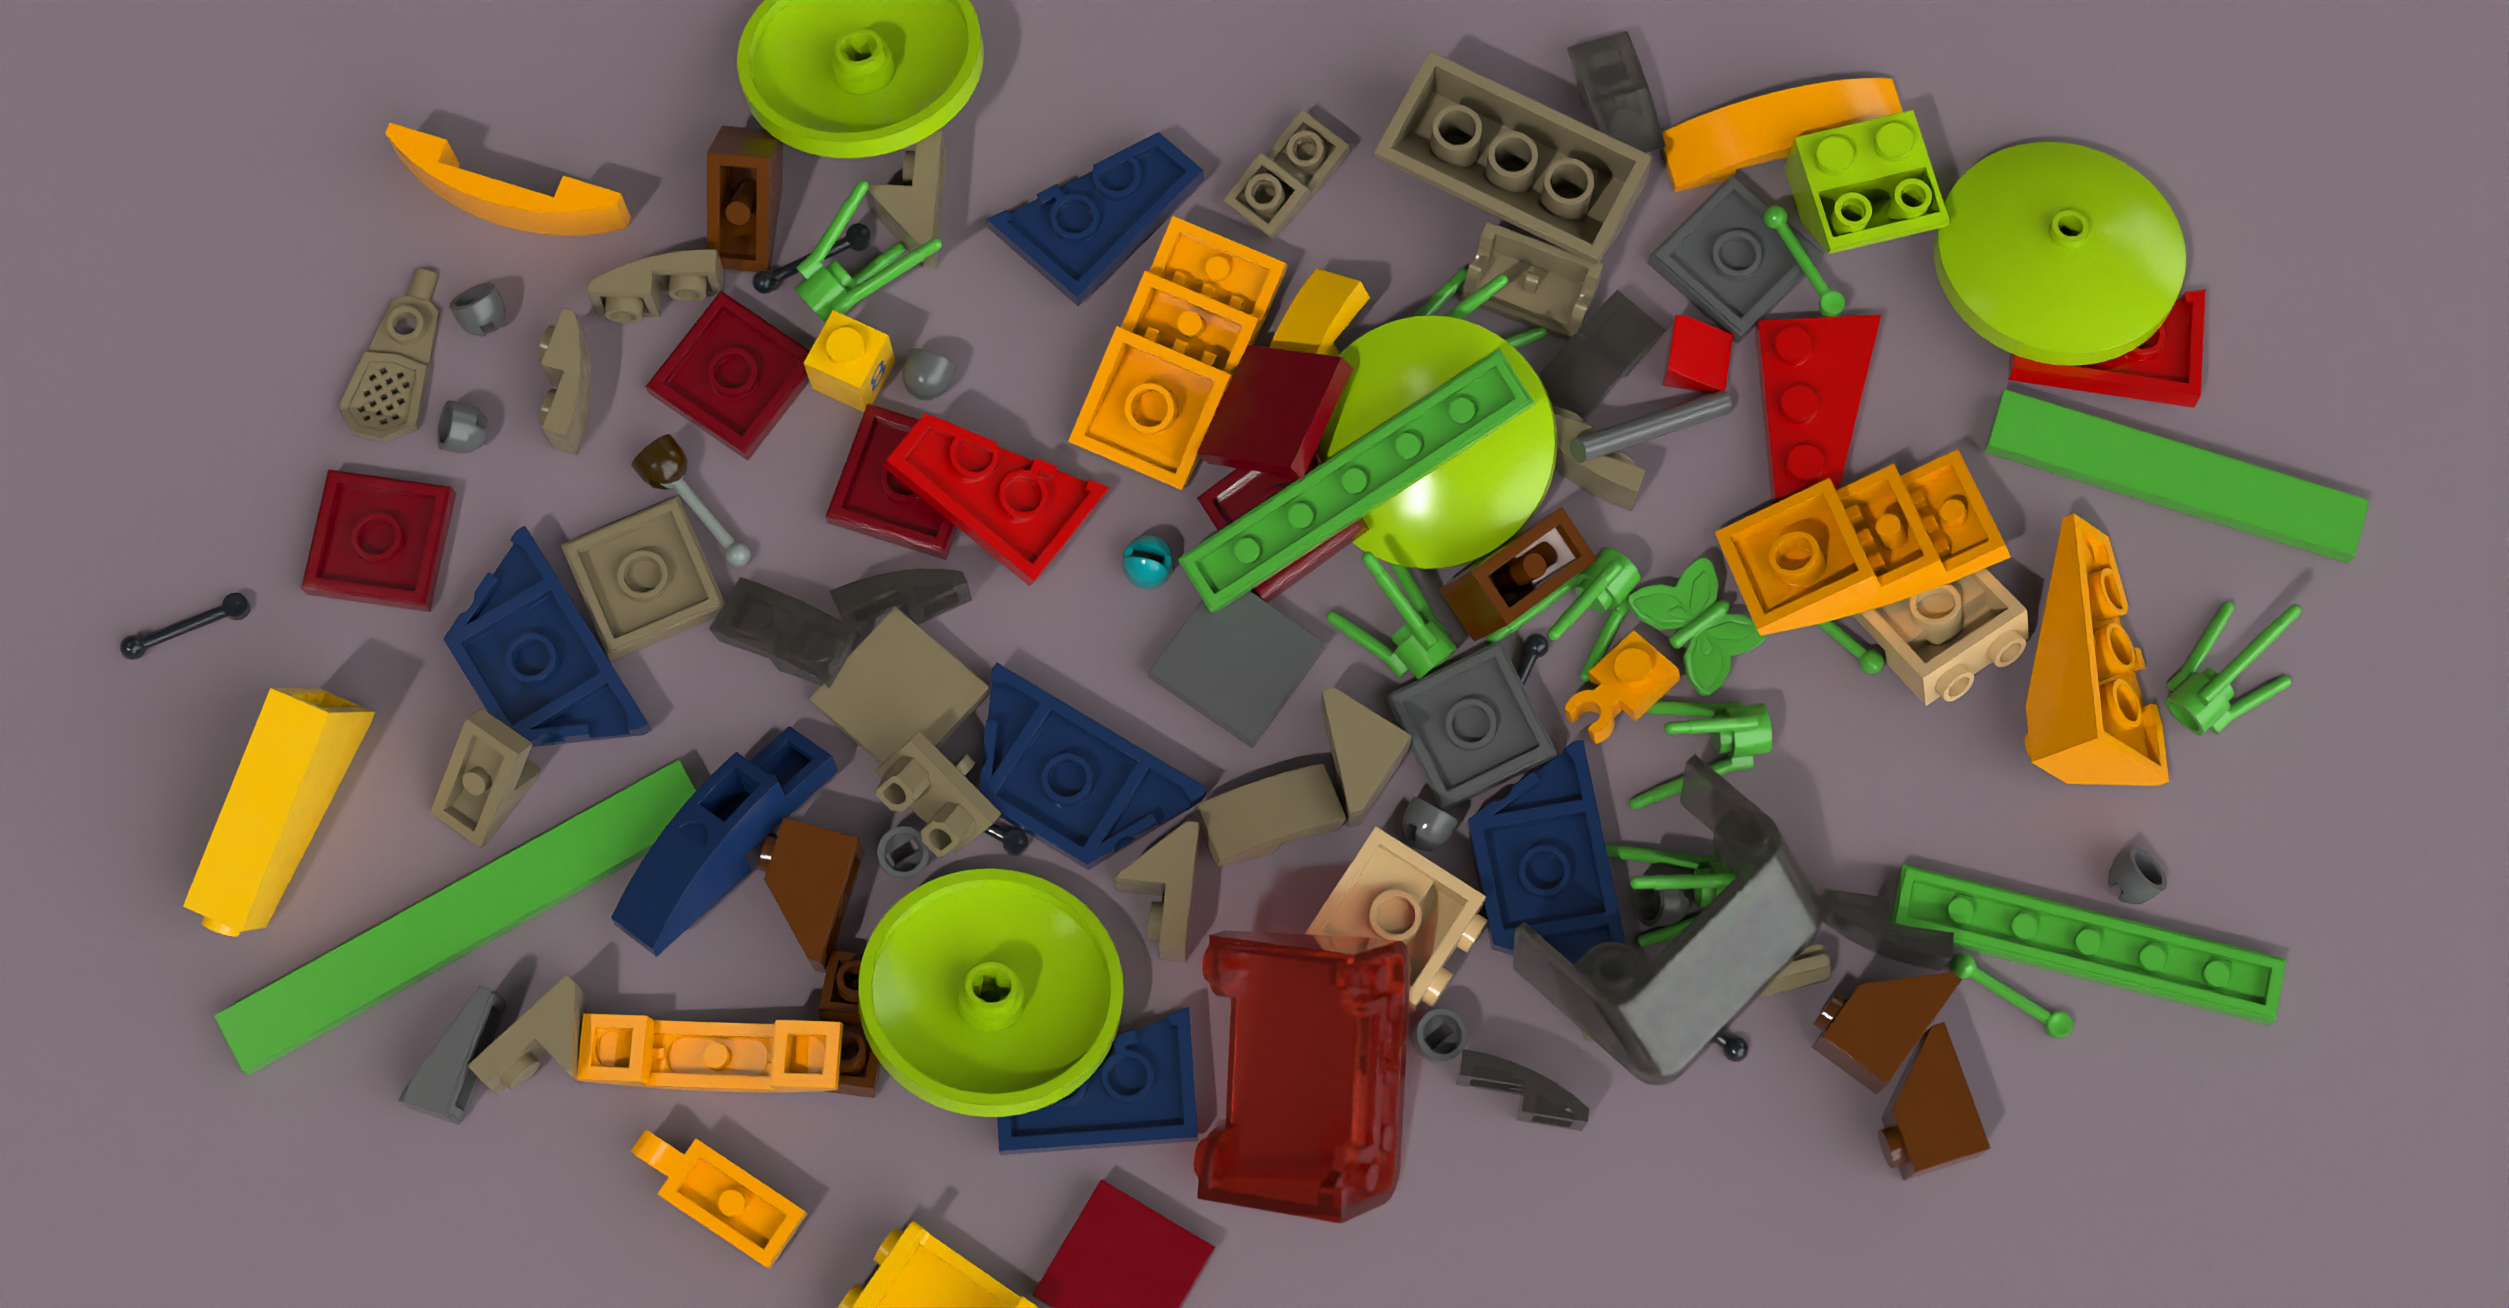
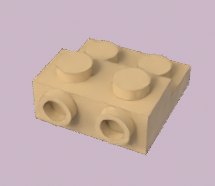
(1949, 634)
(1405, 899)

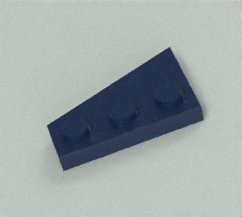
(1099, 219)

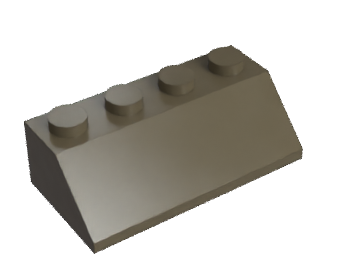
(1514, 158)

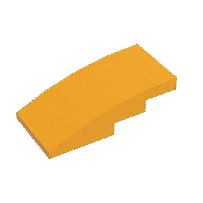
(1177, 352)
(1861, 544)

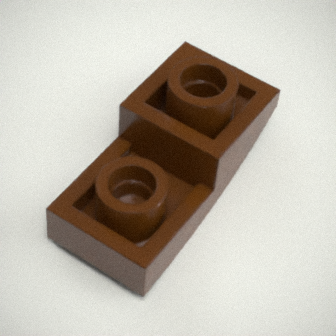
(839, 1003)

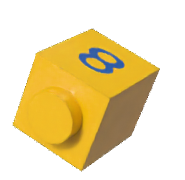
(849, 361)

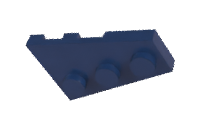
(1132, 1099)

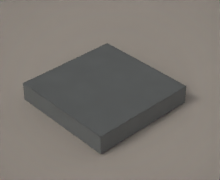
(1731, 259)
(1237, 664)
(1472, 726)

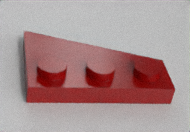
(2159, 370)
(1811, 395)
(998, 498)

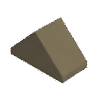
(1363, 751)

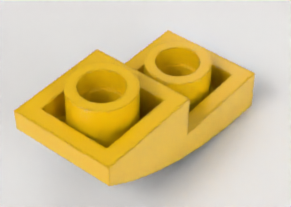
(1320, 313)

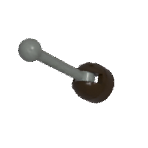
(663, 467)

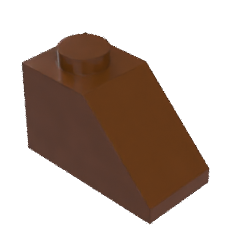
(743, 197)
(1518, 575)
(812, 882)
(1880, 1025)
(1931, 1111)

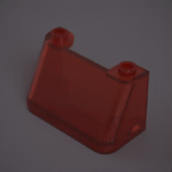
(1308, 1073)

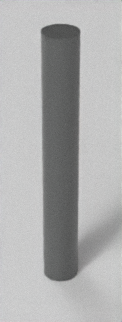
(1650, 426)

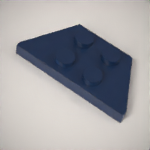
(538, 658)
(1073, 777)
(1547, 861)

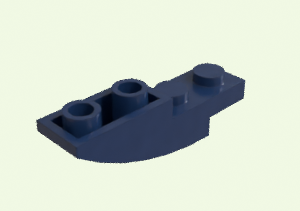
(708, 838)

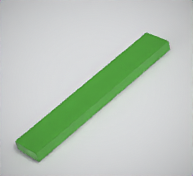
(2177, 476)
(1356, 481)
(2091, 945)

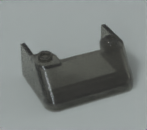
(1677, 1006)

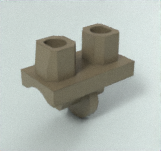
(937, 792)

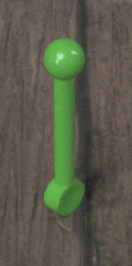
(1830, 302)
(1869, 660)
(2056, 1025)

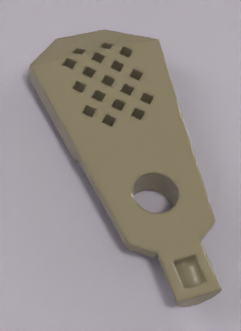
(398, 355)

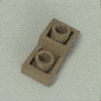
(1288, 175)
(638, 286)
(568, 366)
(1606, 477)
(1270, 811)

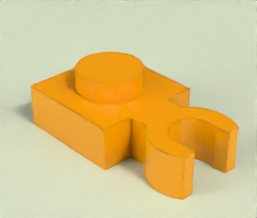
(1625, 680)

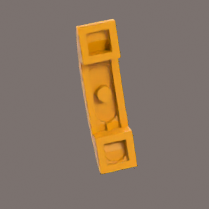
(1765, 126)
(573, 211)
(710, 1054)

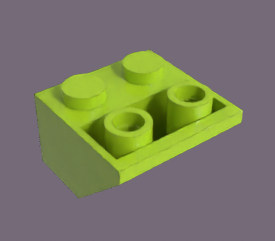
(1865, 183)

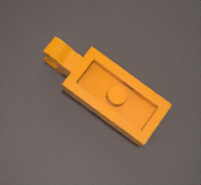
(723, 1197)

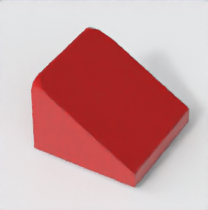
(1697, 356)

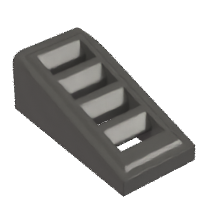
(444, 1080)

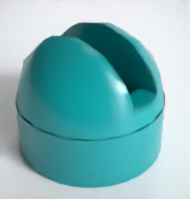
(1143, 571)

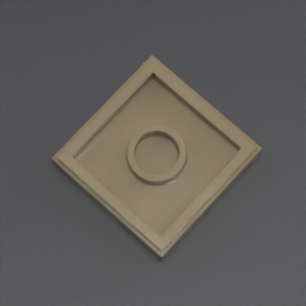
(644, 578)
(899, 686)

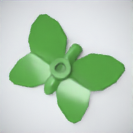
(1702, 620)

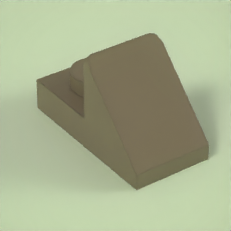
(915, 208)
(484, 778)
(1169, 872)
(549, 1026)

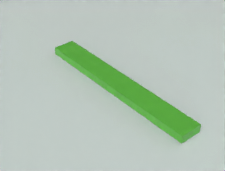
(453, 921)

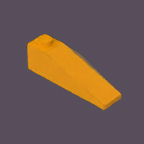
(2083, 685)

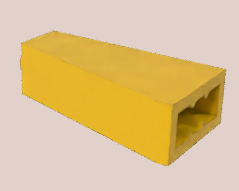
(275, 805)

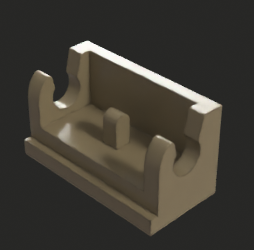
(1544, 282)

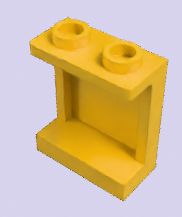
(928, 1274)

